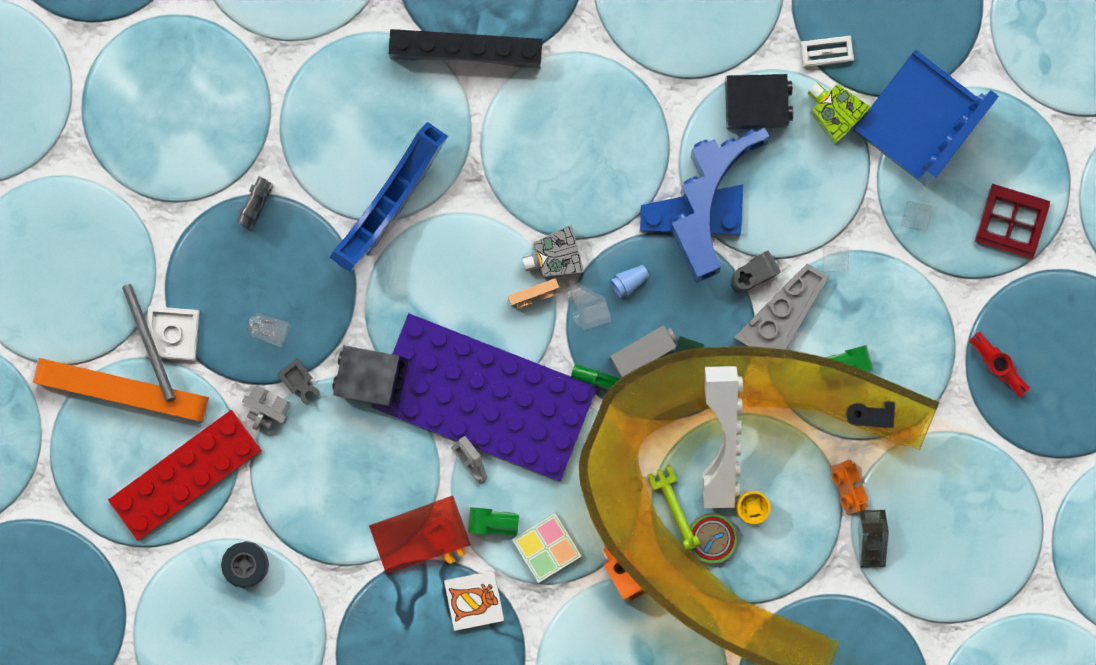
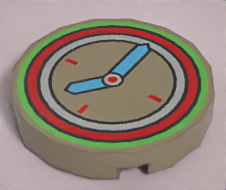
(716, 537)

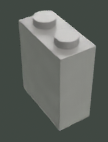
(644, 350)

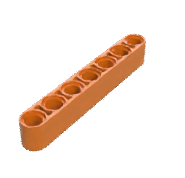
(119, 389)

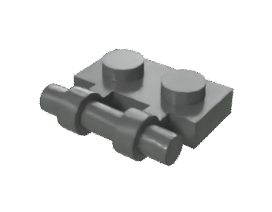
(255, 203)

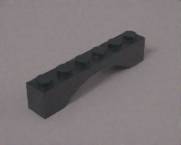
(466, 47)

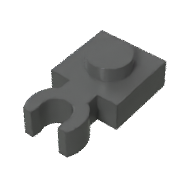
(297, 378)

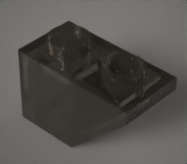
(873, 538)

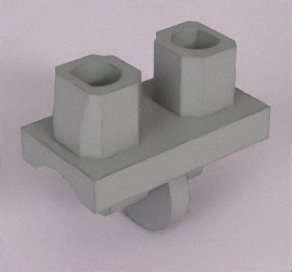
(277, 411)

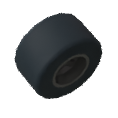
(239, 570)

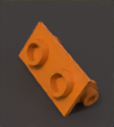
(852, 498)

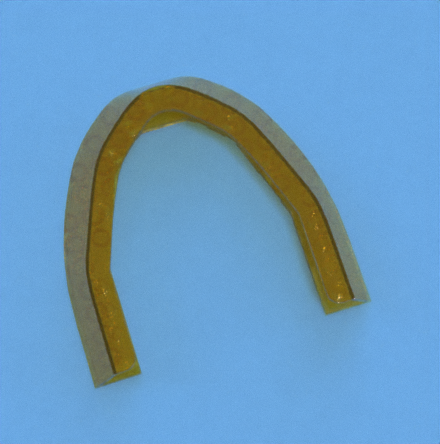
(642, 543)

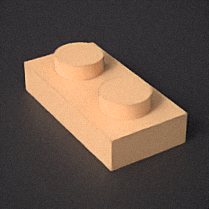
(544, 290)

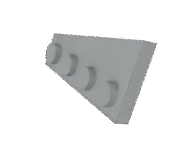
(784, 313)

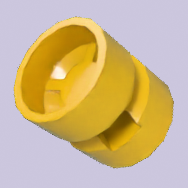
(752, 507)

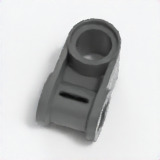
(758, 270)

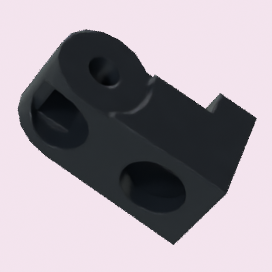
(860, 415)

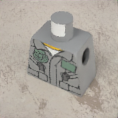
(556, 255)

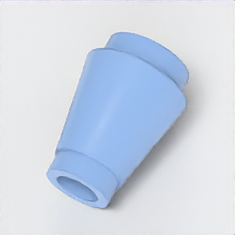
(627, 281)

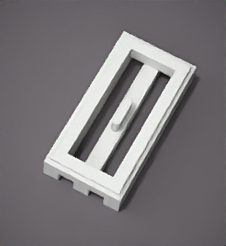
(805, 54)

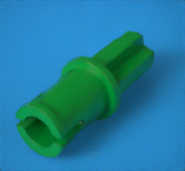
(593, 377)

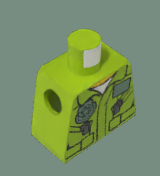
(836, 110)

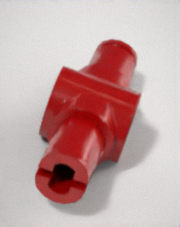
(1009, 372)

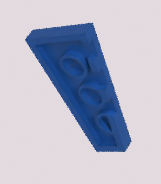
(724, 212)

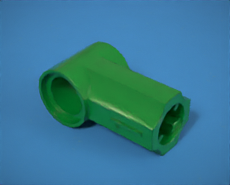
(855, 357)
(488, 521)

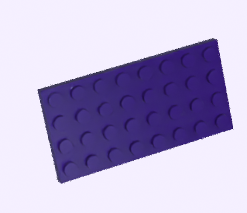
(489, 397)

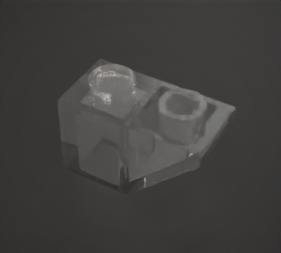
(589, 305)
(268, 329)

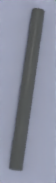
(148, 343)

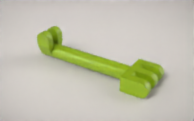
(690, 542)

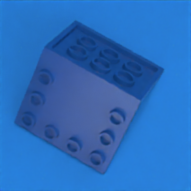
(922, 118)

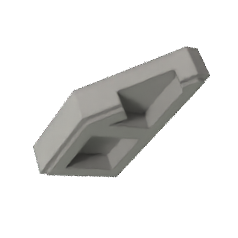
(470, 458)

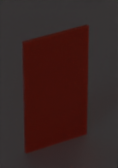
(419, 535)

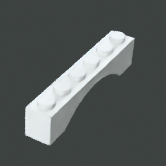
(722, 397)

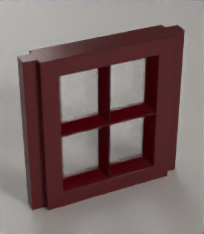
(1012, 221)

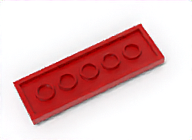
(184, 475)

